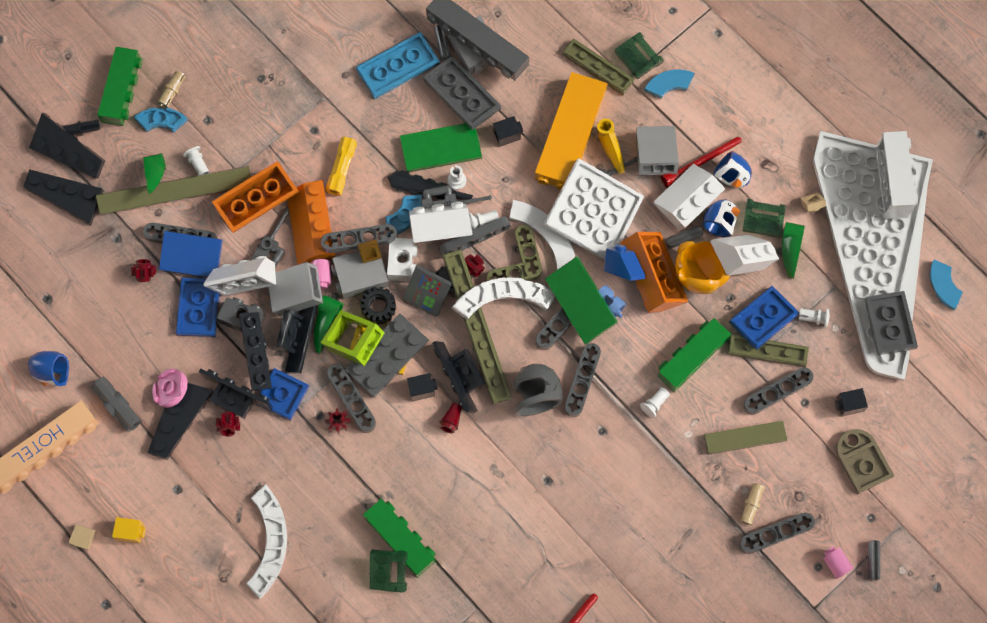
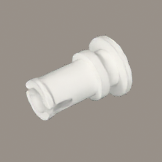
(196, 160)
(456, 179)
(482, 219)
(815, 316)
(653, 405)

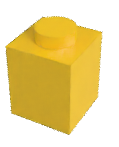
(128, 530)

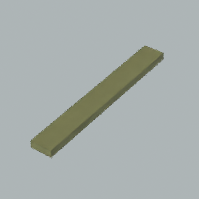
(172, 190)
(478, 330)

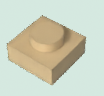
(813, 202)

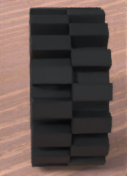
(372, 295)

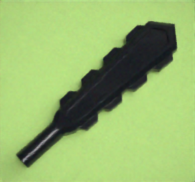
(415, 184)

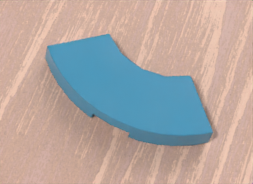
(668, 81)
(160, 117)
(401, 218)
(943, 286)

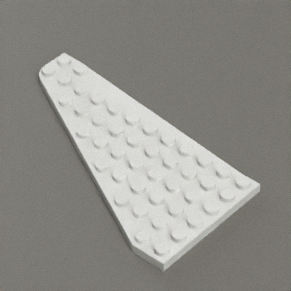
(872, 251)

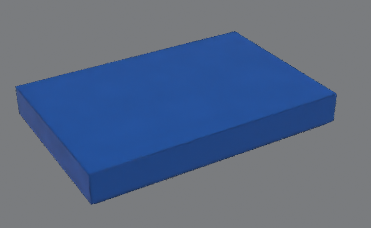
(190, 253)
(197, 309)
(764, 317)

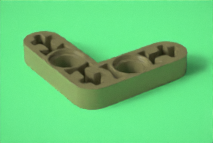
(523, 267)

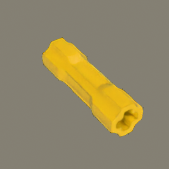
(341, 165)

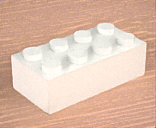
(896, 175)

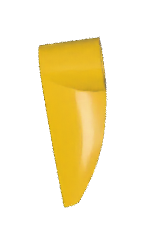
(610, 143)

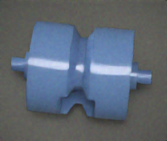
(615, 304)

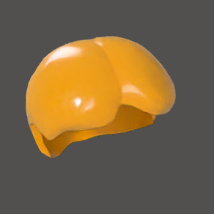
(699, 267)

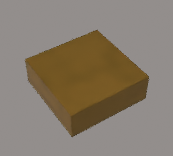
(369, 251)

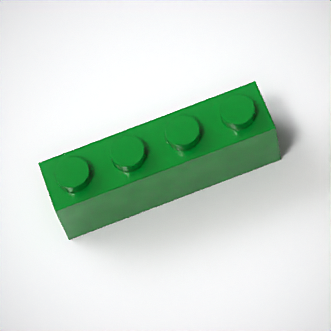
(119, 86)
(693, 354)
(399, 537)

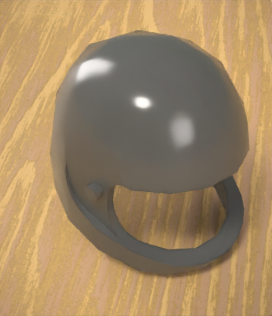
(539, 388)

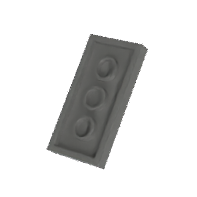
(462, 93)
(390, 356)

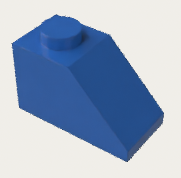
(623, 263)

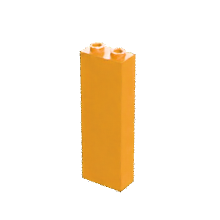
(570, 129)

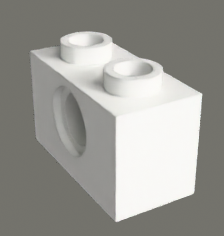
(401, 248)

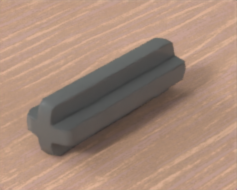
(442, 43)
(688, 235)
(874, 560)

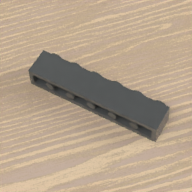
(478, 37)

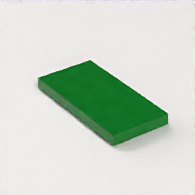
(440, 147)
(581, 300)

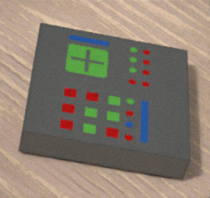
(427, 290)

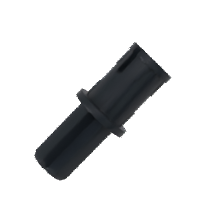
(84, 127)

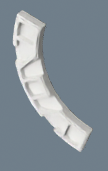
(535, 218)
(500, 289)
(275, 542)

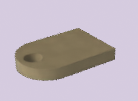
(864, 461)

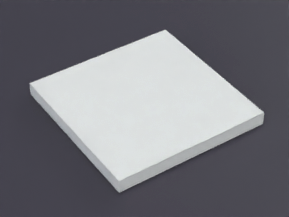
(593, 209)

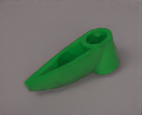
(154, 170)
(791, 246)
(326, 314)

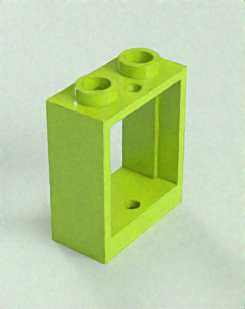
(361, 352)

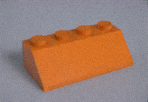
(254, 197)
(310, 222)
(661, 286)

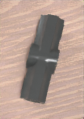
(116, 404)

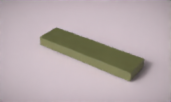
(598, 66)
(770, 351)
(745, 437)

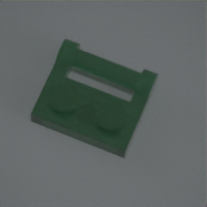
(634, 59)
(763, 223)
(381, 570)

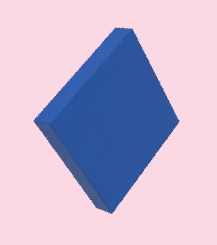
(285, 393)

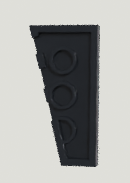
(64, 147)
(69, 195)
(177, 420)

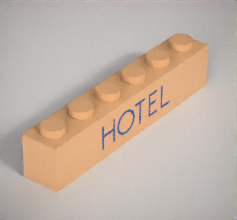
(45, 444)

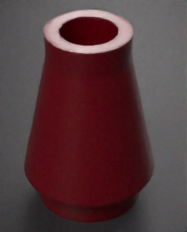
(451, 418)

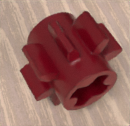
(474, 265)
(143, 270)
(227, 424)
(336, 426)

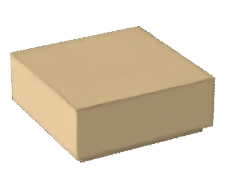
(82, 537)

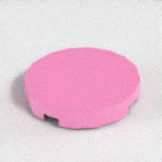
(169, 388)

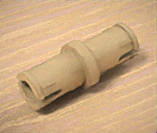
(171, 89)
(752, 504)

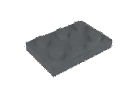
(891, 323)

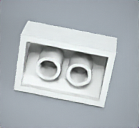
(688, 196)
(440, 222)
(744, 254)
(242, 276)

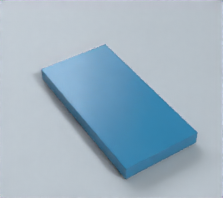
(397, 65)

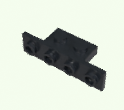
(295, 336)
(255, 351)
(462, 373)
(232, 397)

